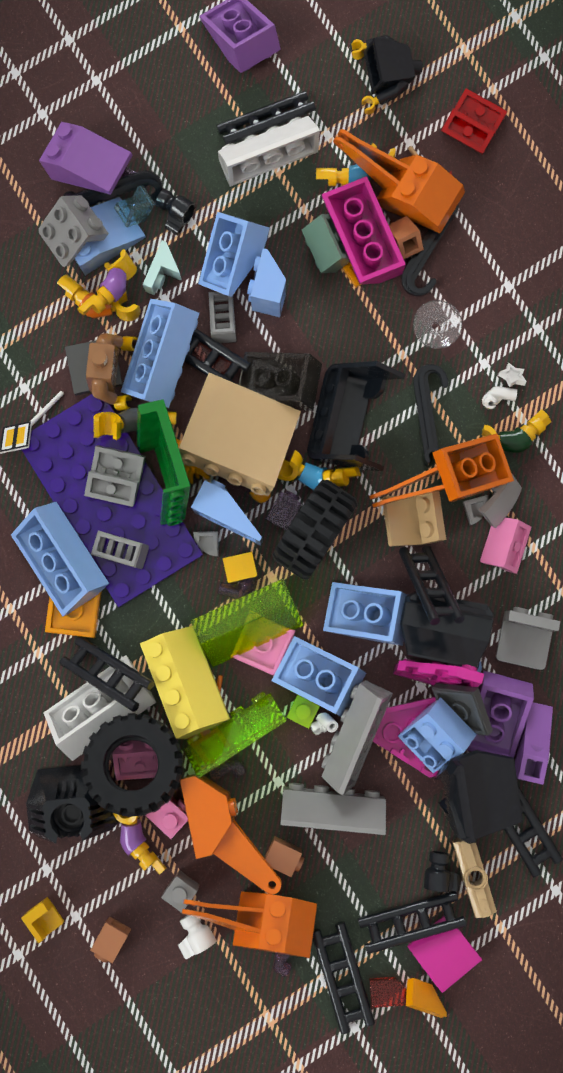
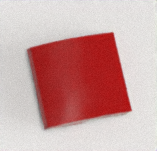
(474, 121)

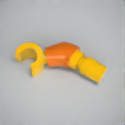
(75, 293)

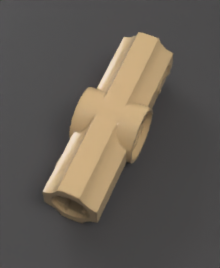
(478, 891)

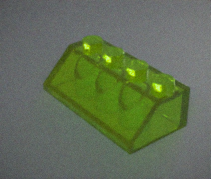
(247, 622)
(235, 734)

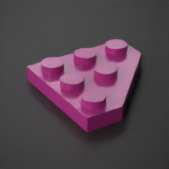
(439, 673)
(393, 723)

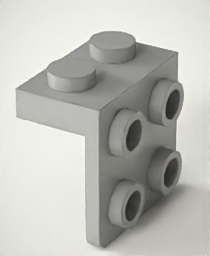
(70, 227)
(525, 638)

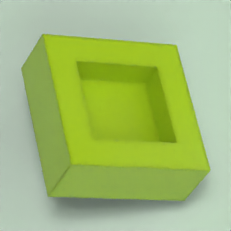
(302, 711)

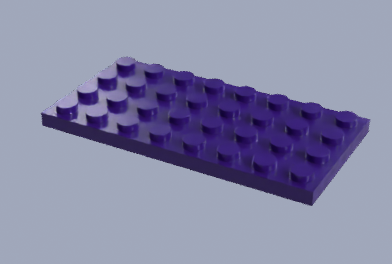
(62, 457)

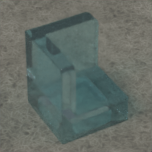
(135, 209)

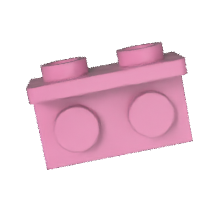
(134, 761)
(170, 817)

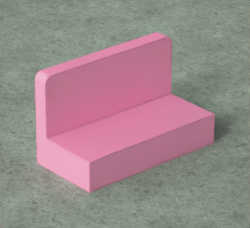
(506, 545)

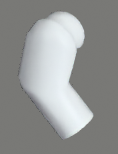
(496, 394)
(323, 723)

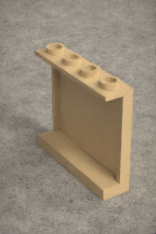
(238, 435)

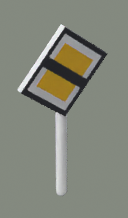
(18, 436)

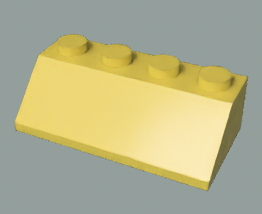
(184, 682)

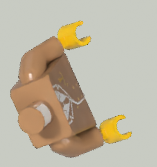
(103, 366)

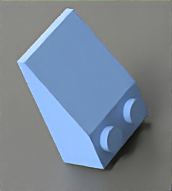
(119, 237)
(231, 252)
(219, 507)
(365, 613)
(318, 676)

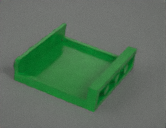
(157, 434)

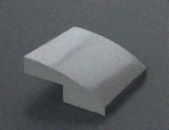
(115, 475)

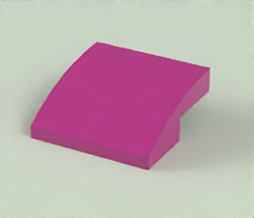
(445, 956)

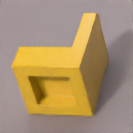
(239, 567)
(42, 919)

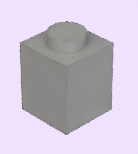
(180, 888)

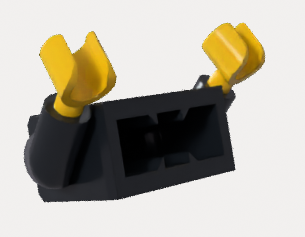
(388, 68)

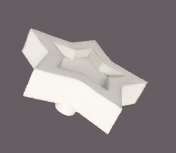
(513, 375)

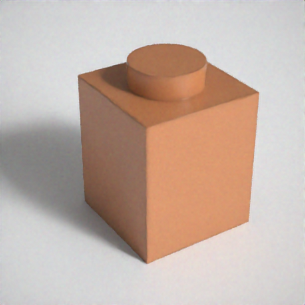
(406, 236)
(284, 856)
(110, 940)

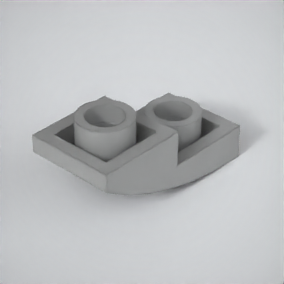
(501, 502)

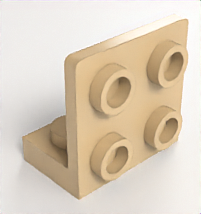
(414, 520)

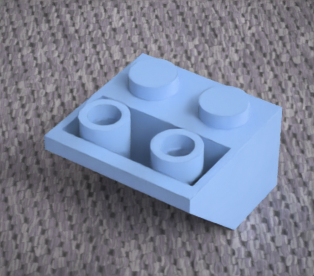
(268, 288)
(437, 735)

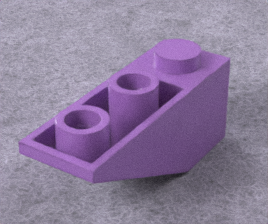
(534, 745)

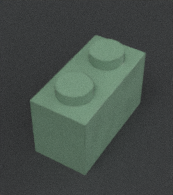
(325, 244)

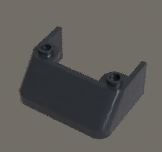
(343, 410)

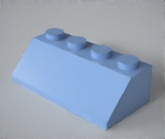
(160, 351)
(59, 558)

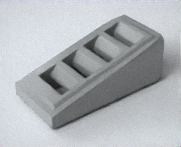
(222, 331)
(135, 548)

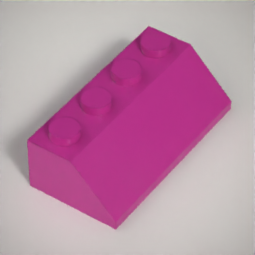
(364, 232)

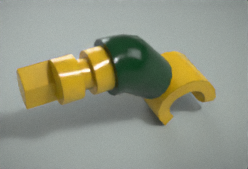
(521, 438)

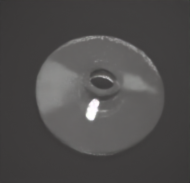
(443, 314)

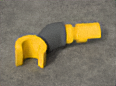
(114, 424)

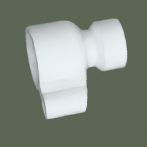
(198, 939)

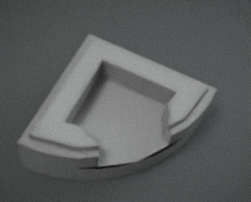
(472, 509)
(208, 542)

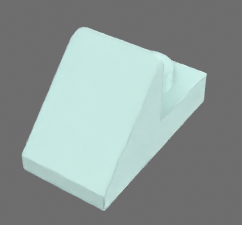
(162, 264)

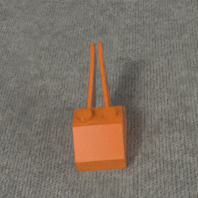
(414, 188)
(464, 470)
(216, 832)
(266, 922)

